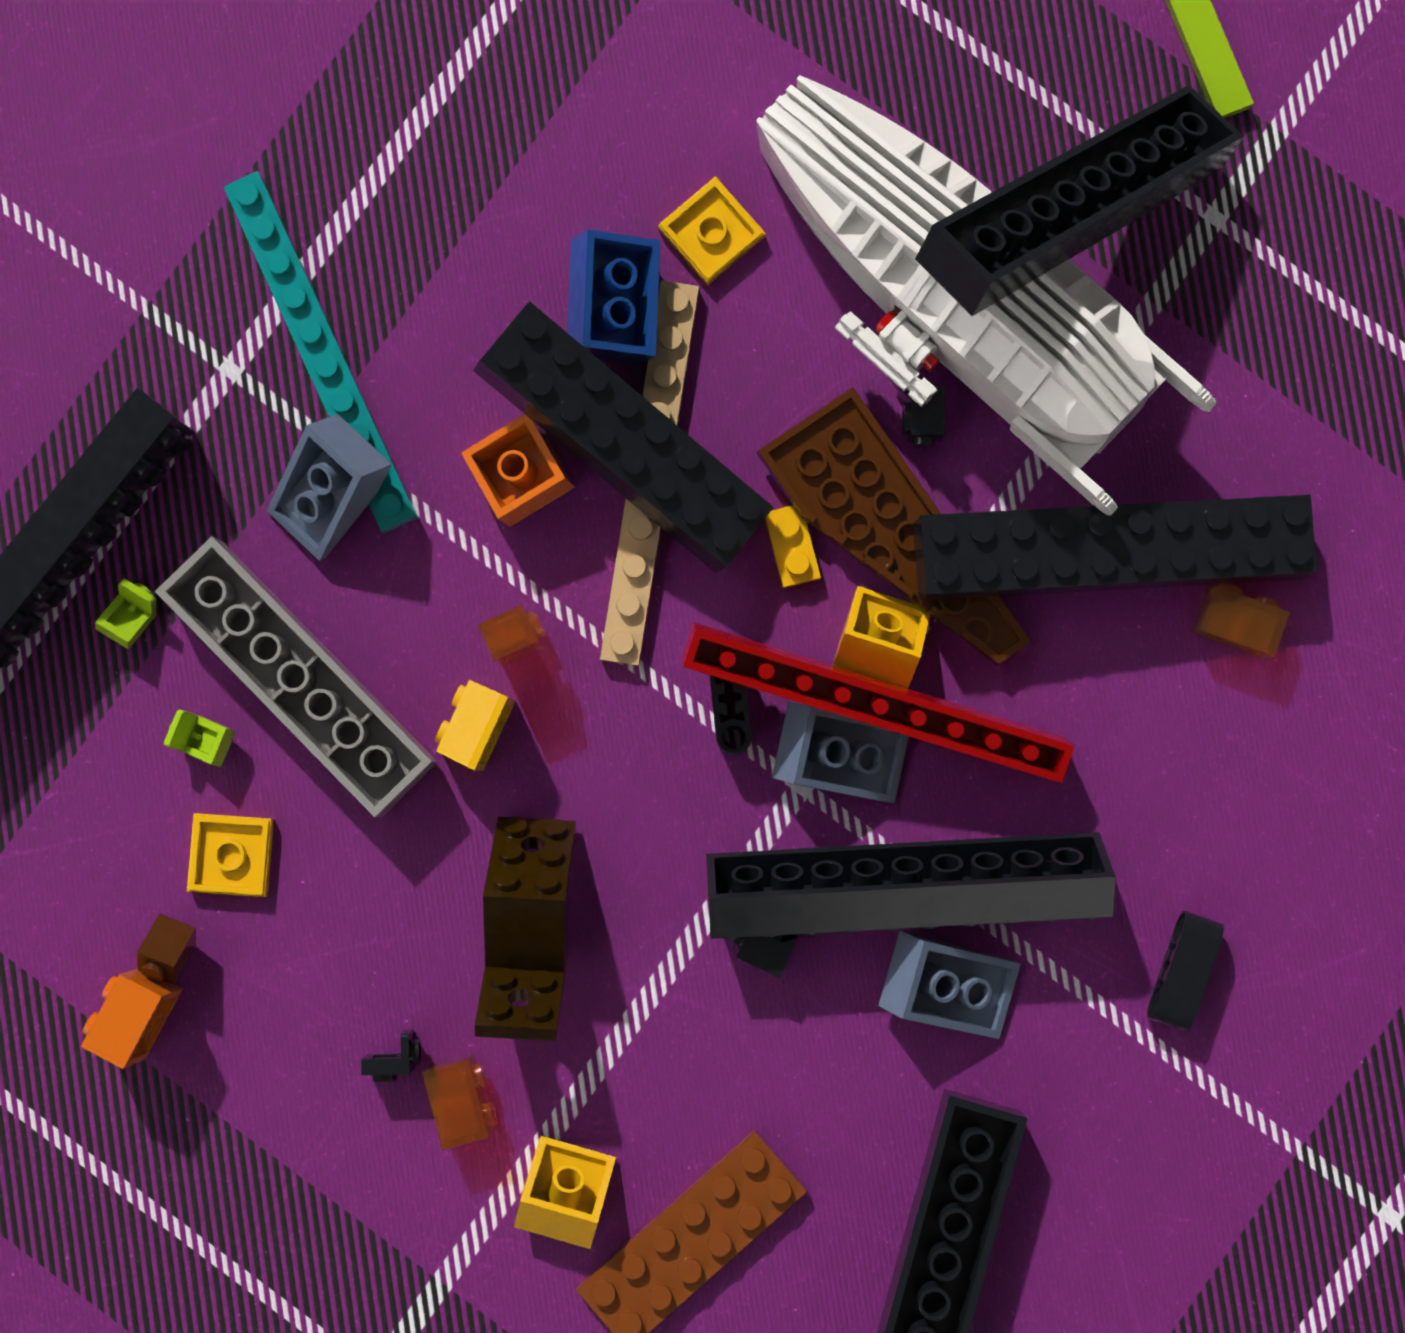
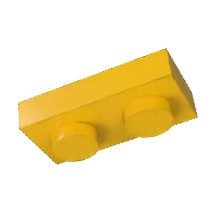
(792, 547)

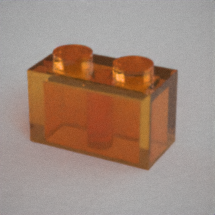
(1240, 620)
(513, 634)
(459, 1102)

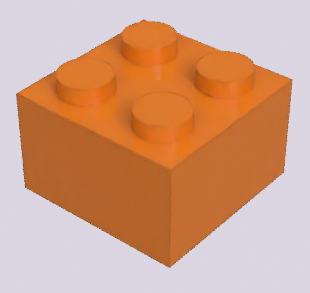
(518, 470)
(129, 1018)

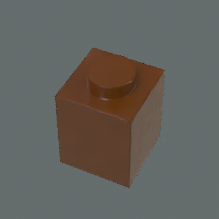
(166, 949)

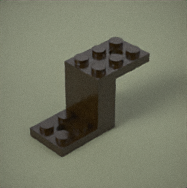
(525, 929)

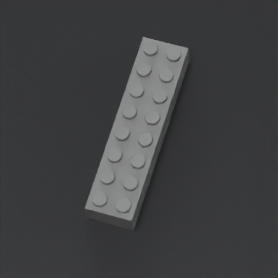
(296, 677)

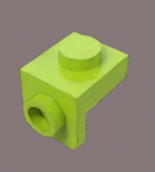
(128, 614)
(199, 737)

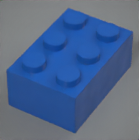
(614, 295)

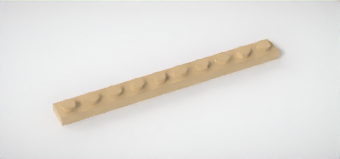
(638, 532)

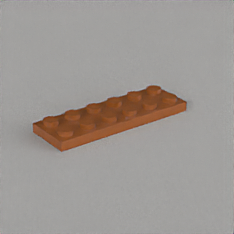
(692, 1238)

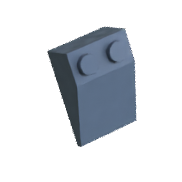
(327, 484)
(839, 754)
(948, 985)

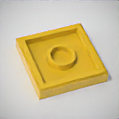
(711, 230)
(230, 855)

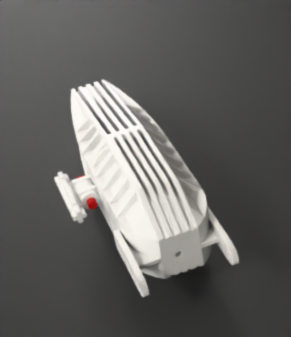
(1046, 358)

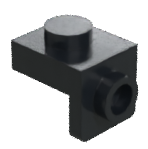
(387, 1066)

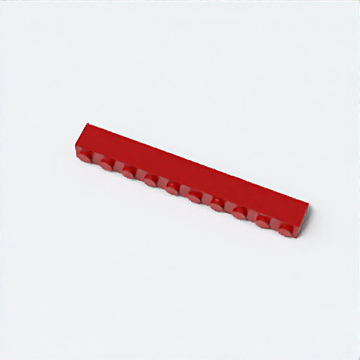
(876, 702)

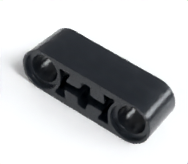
(741, 706)
(1185, 971)

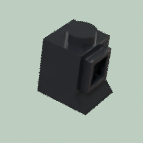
(924, 423)
(765, 952)

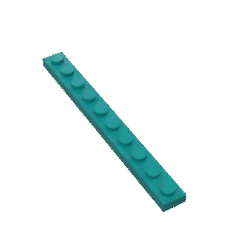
(314, 335)

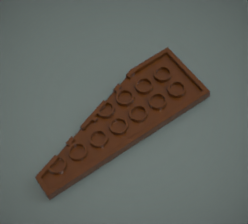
(865, 499)

